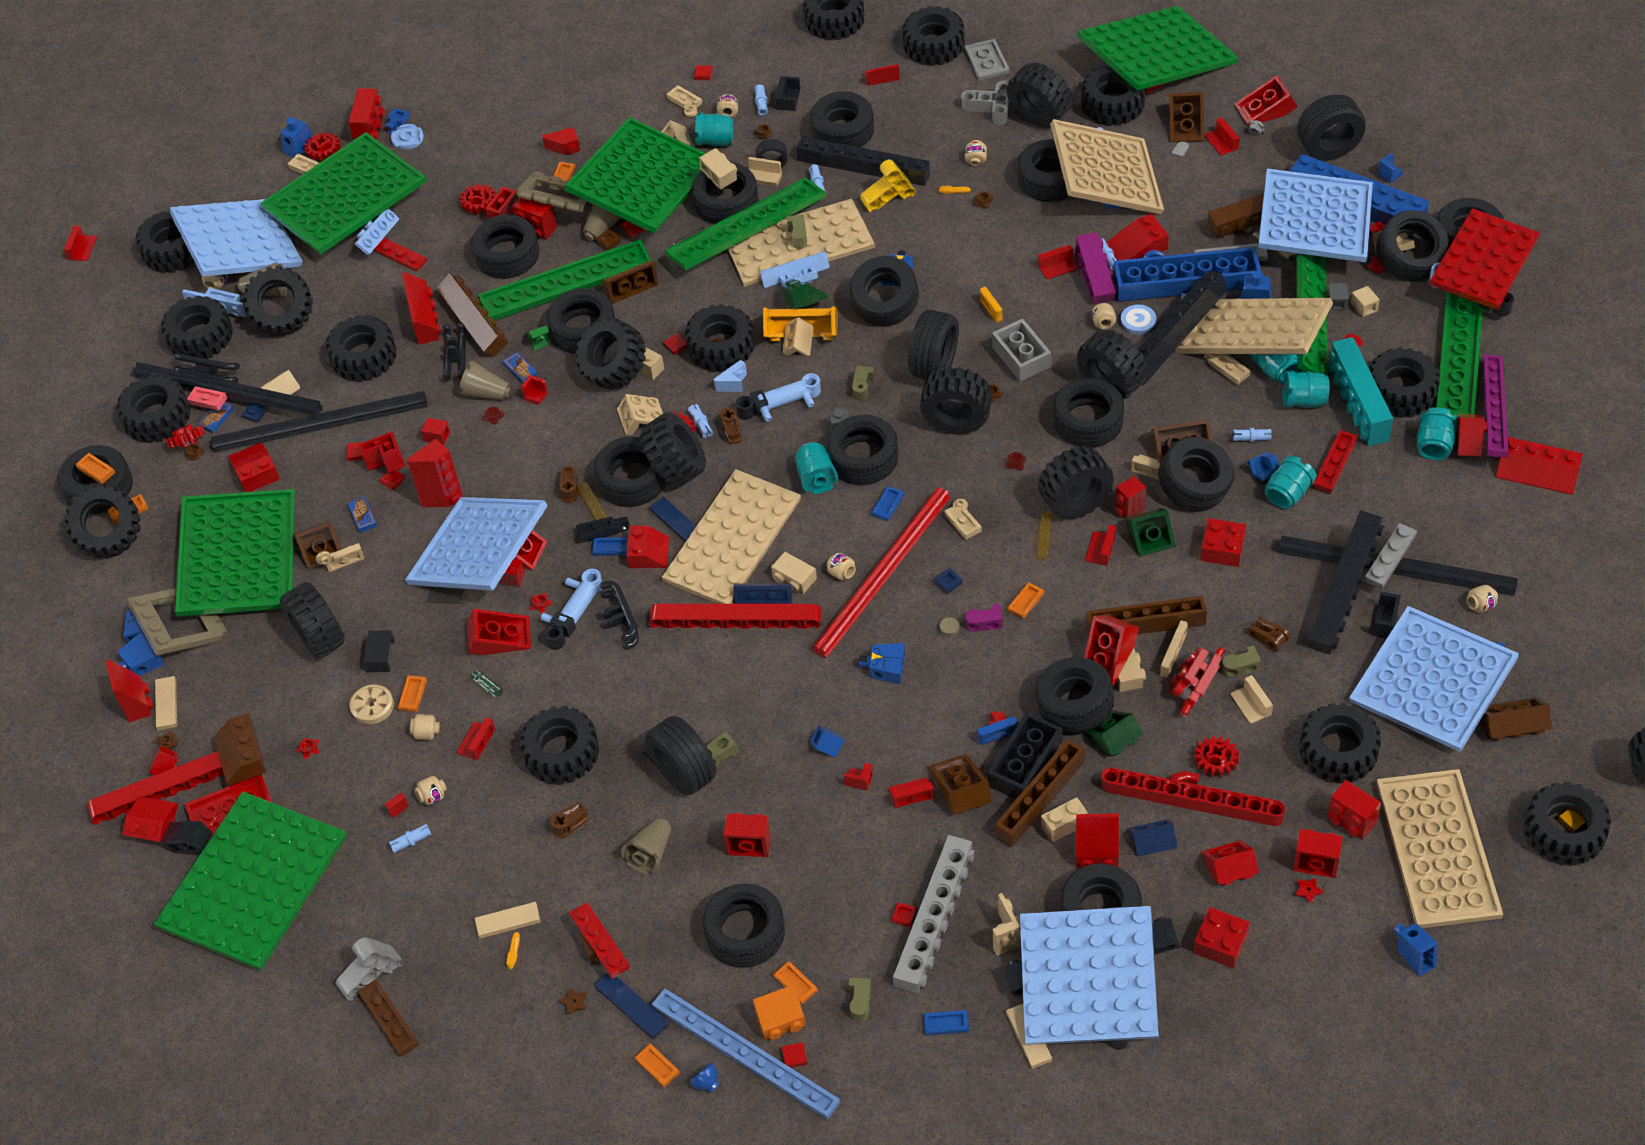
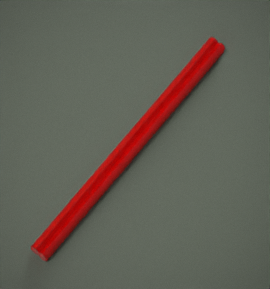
(881, 573)

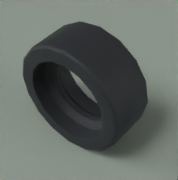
(772, 145)

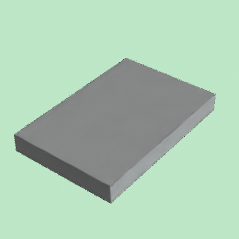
(986, 59)

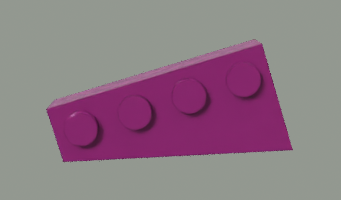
(1095, 269)

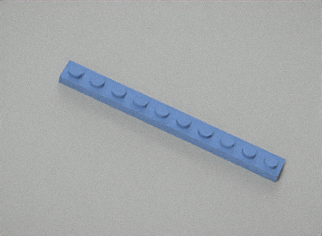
(746, 1054)

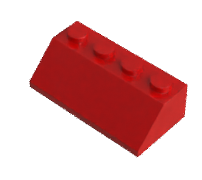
(421, 309)
(1540, 466)
(434, 476)

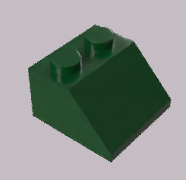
(799, 294)
(1151, 531)
(1115, 733)

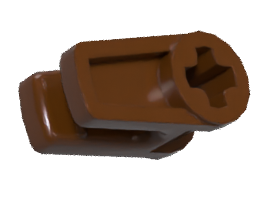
(730, 425)
(568, 484)
(1269, 634)
(569, 819)

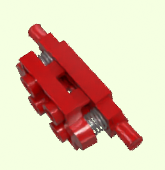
(1195, 677)

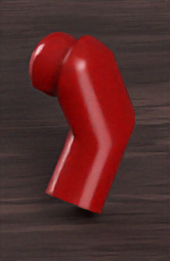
(1186, 776)

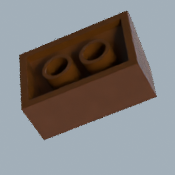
(630, 282)
(1166, 436)
(1516, 718)
(239, 749)

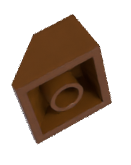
(317, 540)

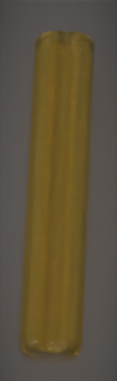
(591, 501)
(1044, 536)

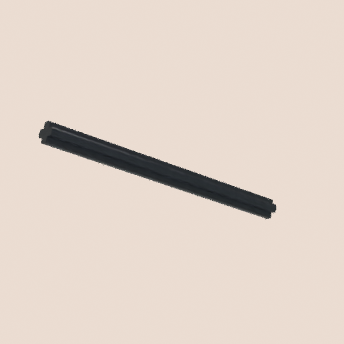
(233, 390)
(323, 421)
(1406, 566)

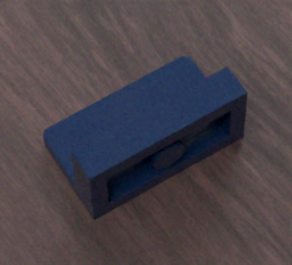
(1153, 837)

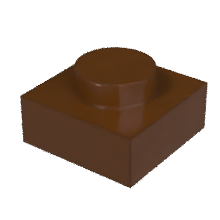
(608, 239)

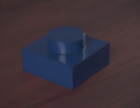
(254, 412)
(948, 580)

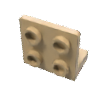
(637, 410)
(1007, 934)

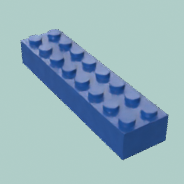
(1385, 199)
(1179, 273)

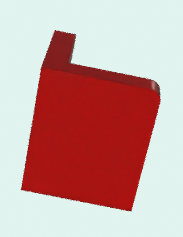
(534, 390)
(435, 429)
(163, 760)
(859, 778)

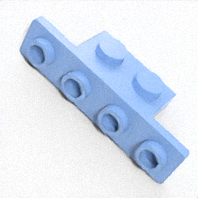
(375, 231)
(802, 269)
(229, 300)

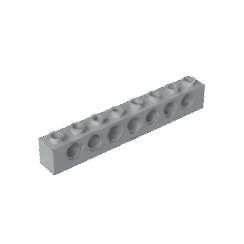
(953, 849)

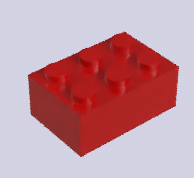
(366, 113)

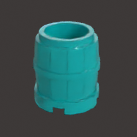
(714, 130)
(1276, 364)
(1305, 389)
(1436, 433)
(815, 468)
(1289, 482)

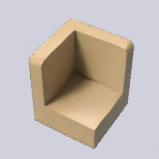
(1365, 301)

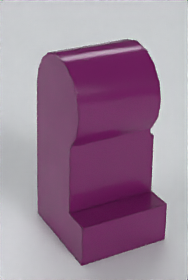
(984, 619)

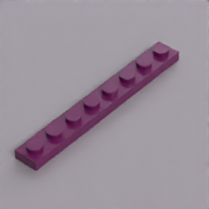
(1495, 406)

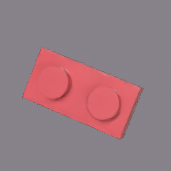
(207, 398)

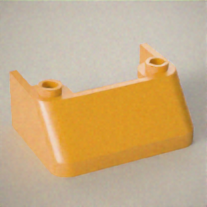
(823, 320)

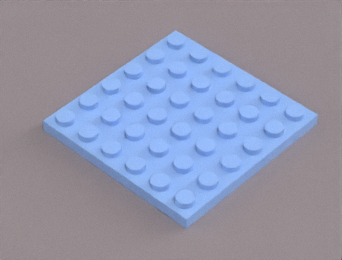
(1315, 215)
(234, 237)
(476, 543)
(1434, 678)
(1088, 975)

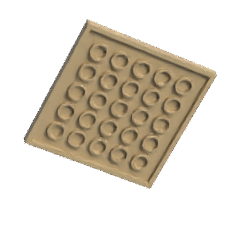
(1106, 167)

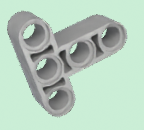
(988, 101)
(371, 961)

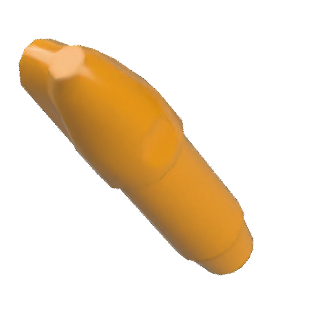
(950, 190)
(512, 954)

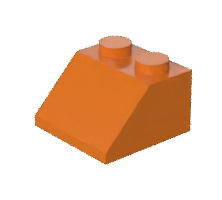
(779, 1013)

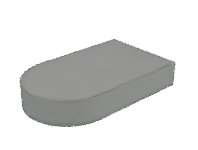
(1180, 149)

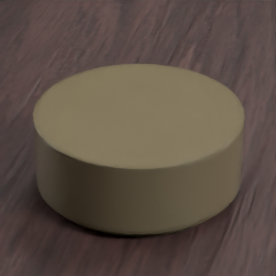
(949, 627)

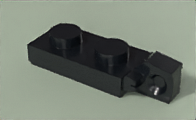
(602, 527)

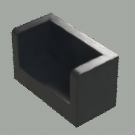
(787, 93)
(1386, 614)
(378, 650)
(186, 837)

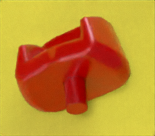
(996, 717)

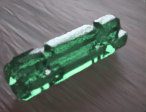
(487, 683)

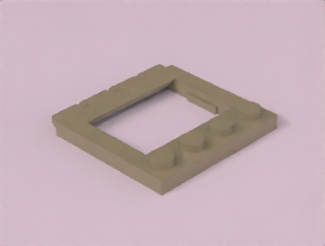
(527, 192)
(156, 632)

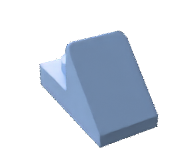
(731, 378)

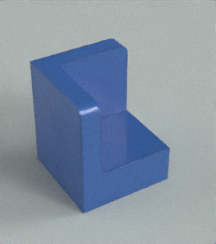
(1388, 170)
(1263, 466)
(827, 741)

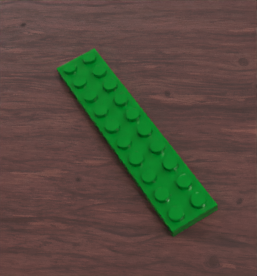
(745, 223)
(554, 282)
(1312, 284)
(1459, 355)

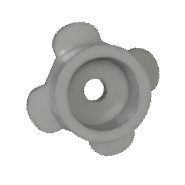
(1256, 127)

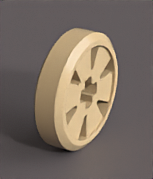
(373, 714)

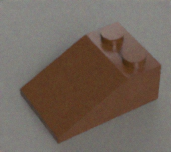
(1187, 117)
(961, 784)

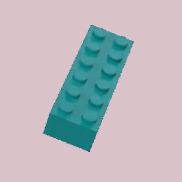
(1360, 392)

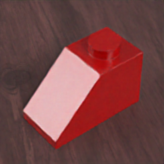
(562, 141)

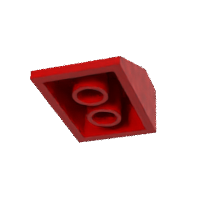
(1266, 102)
(1139, 238)
(254, 467)
(497, 632)
(1111, 643)
(130, 691)
(1097, 839)

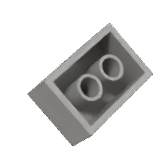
(1021, 350)

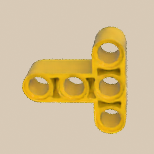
(887, 187)

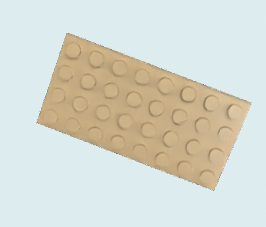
(831, 229)
(1258, 326)
(731, 537)
(1439, 849)

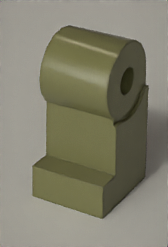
(797, 227)
(862, 377)
(1242, 663)
(722, 748)
(861, 1001)

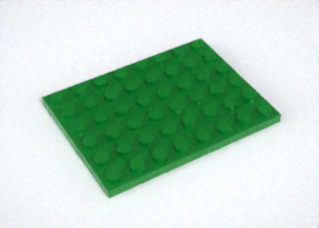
(1157, 47)
(638, 175)
(343, 192)
(235, 552)
(251, 880)

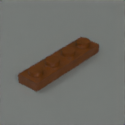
(388, 1018)

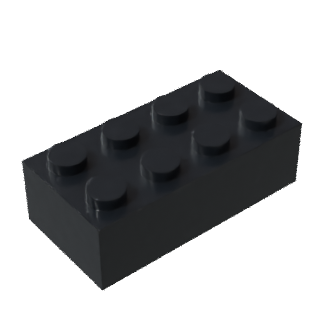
(1024, 755)

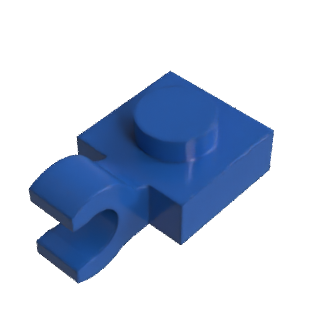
(396, 118)

